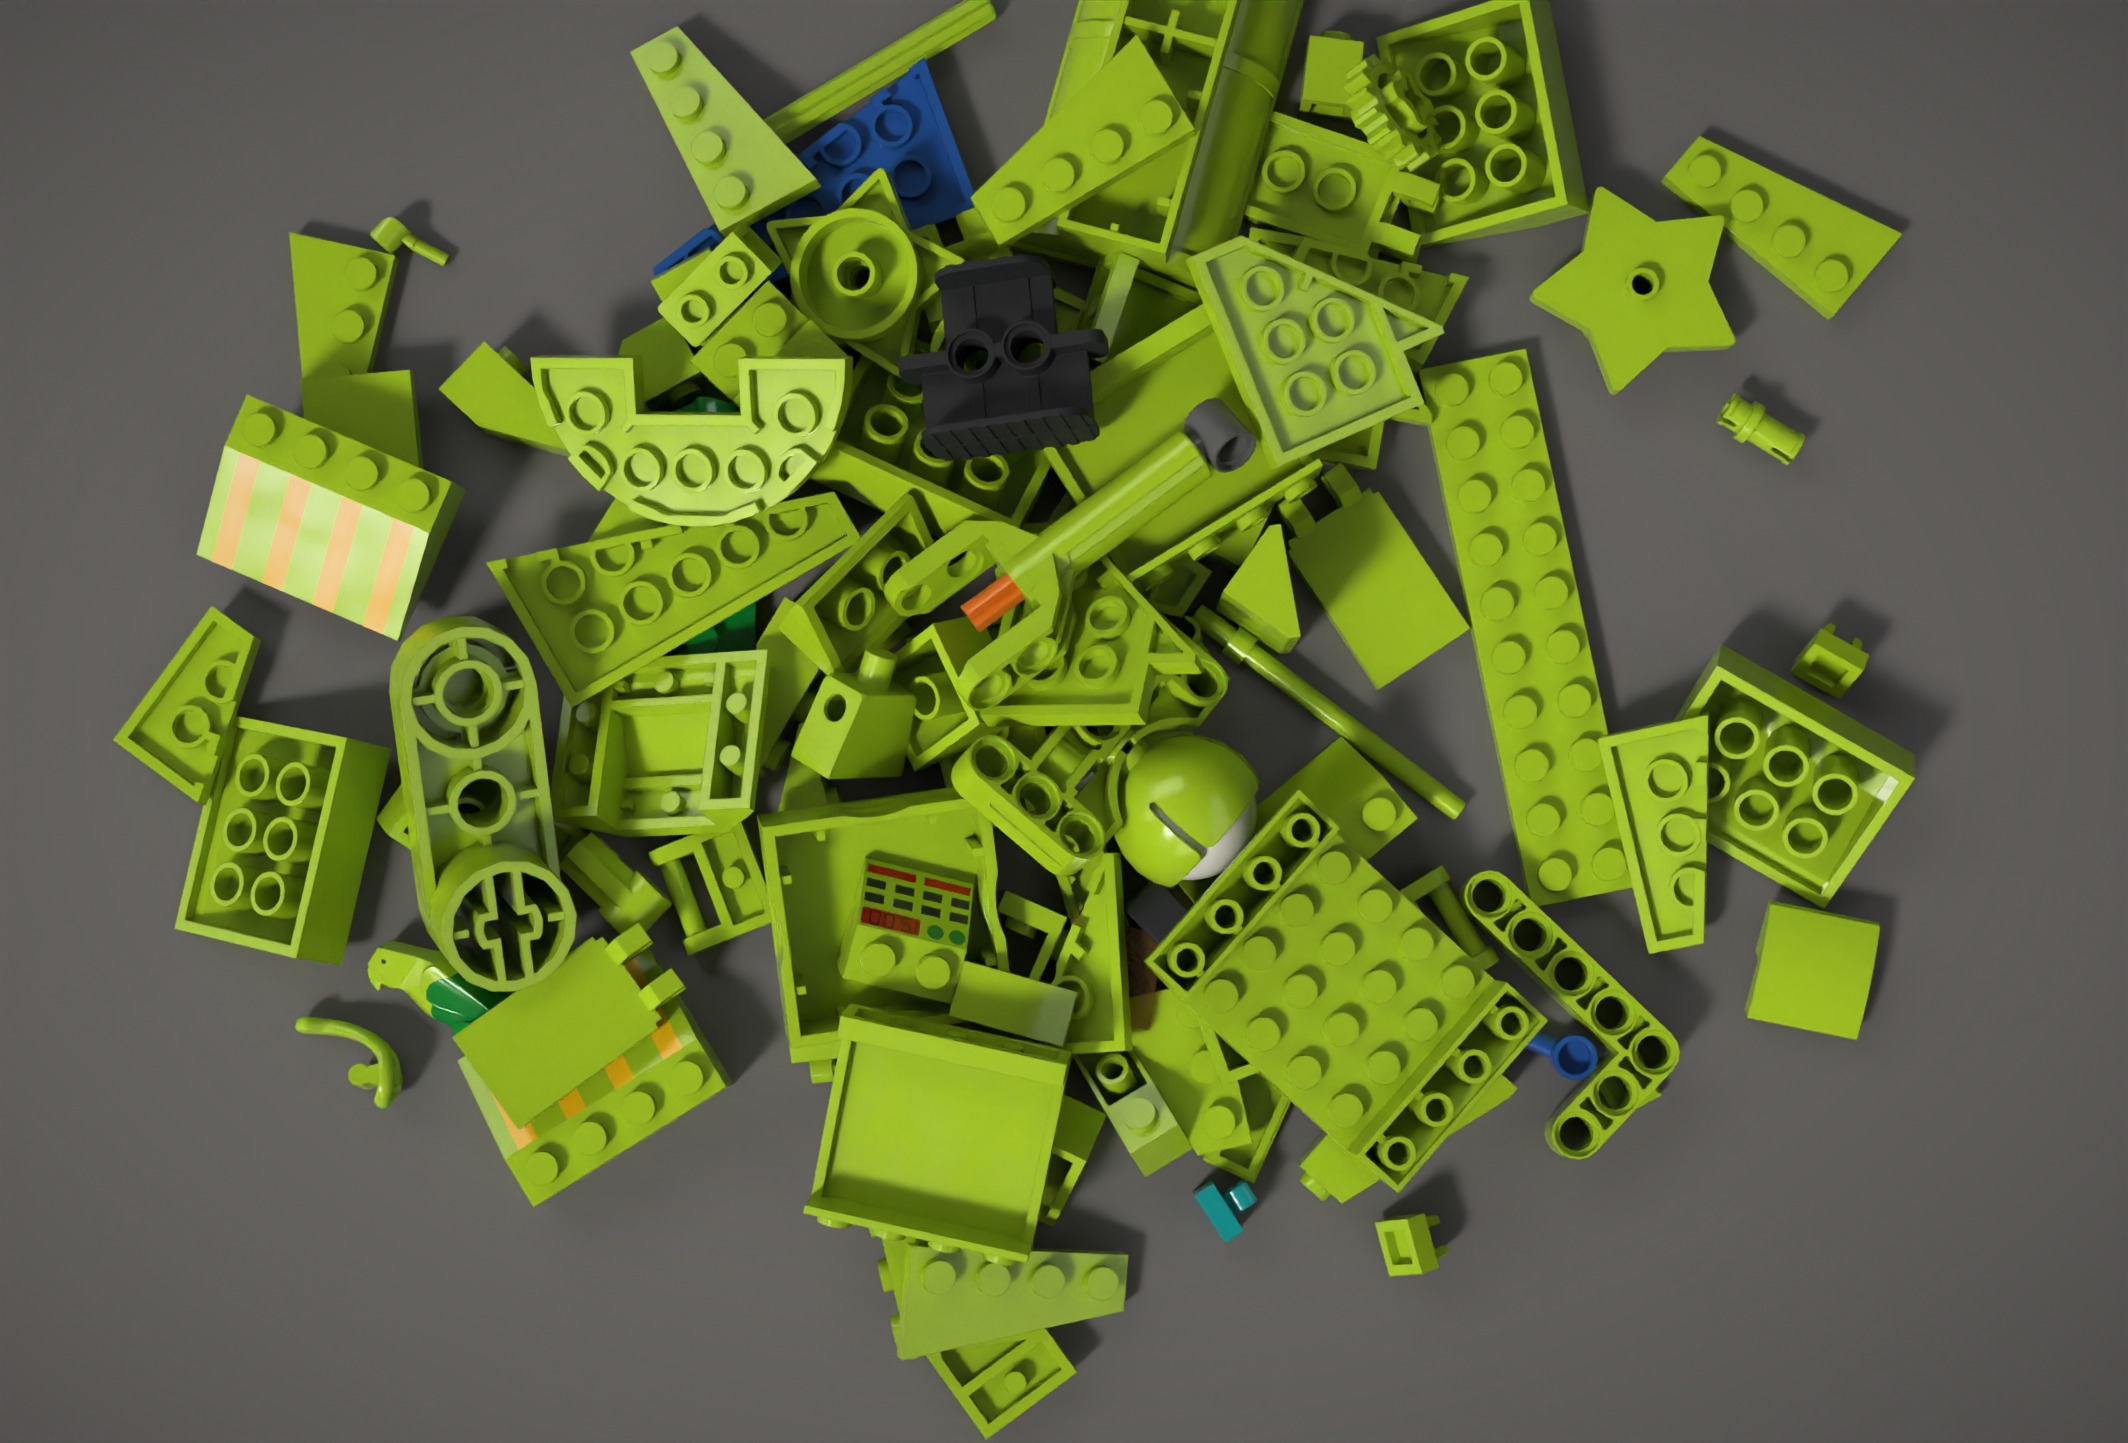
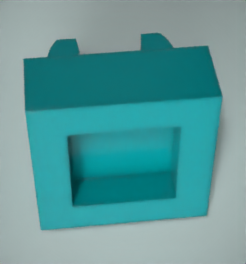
(1223, 1207)

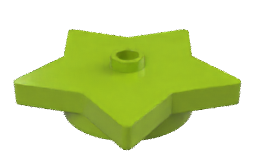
(861, 235)
(1629, 327)

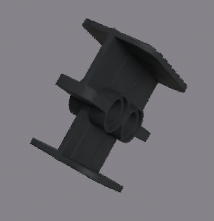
(1006, 402)

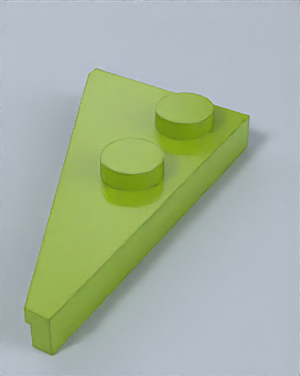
(1097, 967)

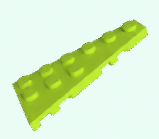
(641, 594)

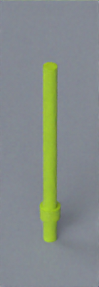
(1241, 646)

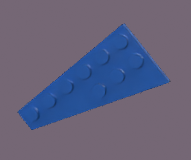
(897, 131)

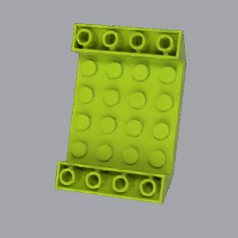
(1343, 993)

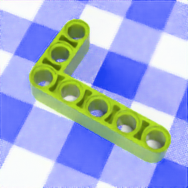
(1581, 1004)

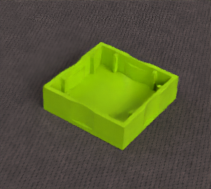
(812, 878)

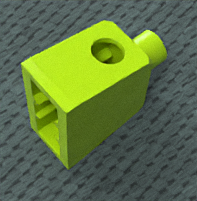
(858, 722)

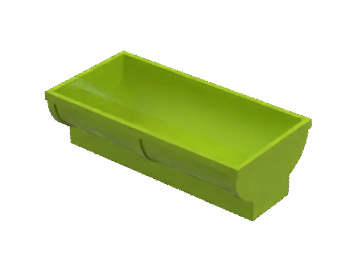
(1227, 75)

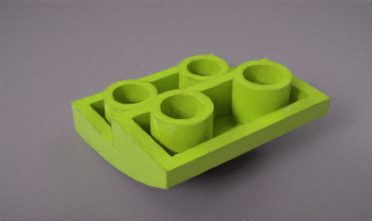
(1813, 970)

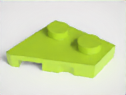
(1003, 1376)

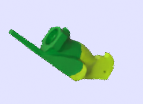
(431, 984)

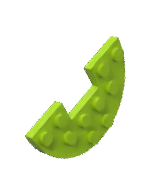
(695, 464)

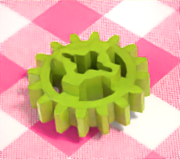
(1392, 112)

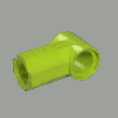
(619, 891)

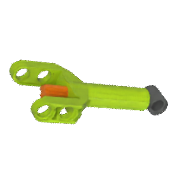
(1045, 564)

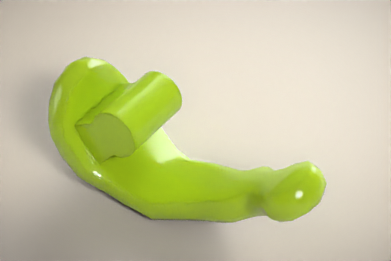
(384, 1075)

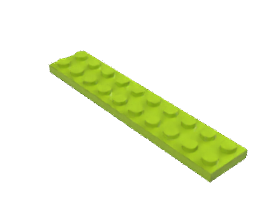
(1525, 624)

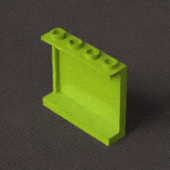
(1142, 403)
(938, 1134)

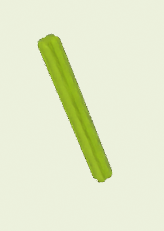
(880, 68)

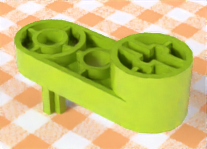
(467, 854)

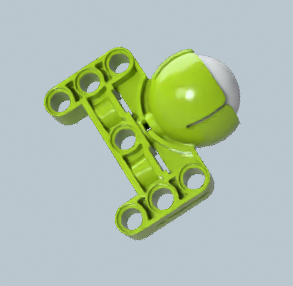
(1166, 795)

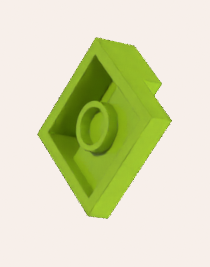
(761, 327)

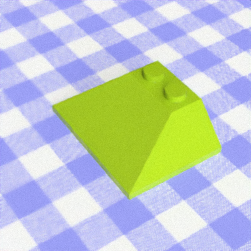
(665, 748)

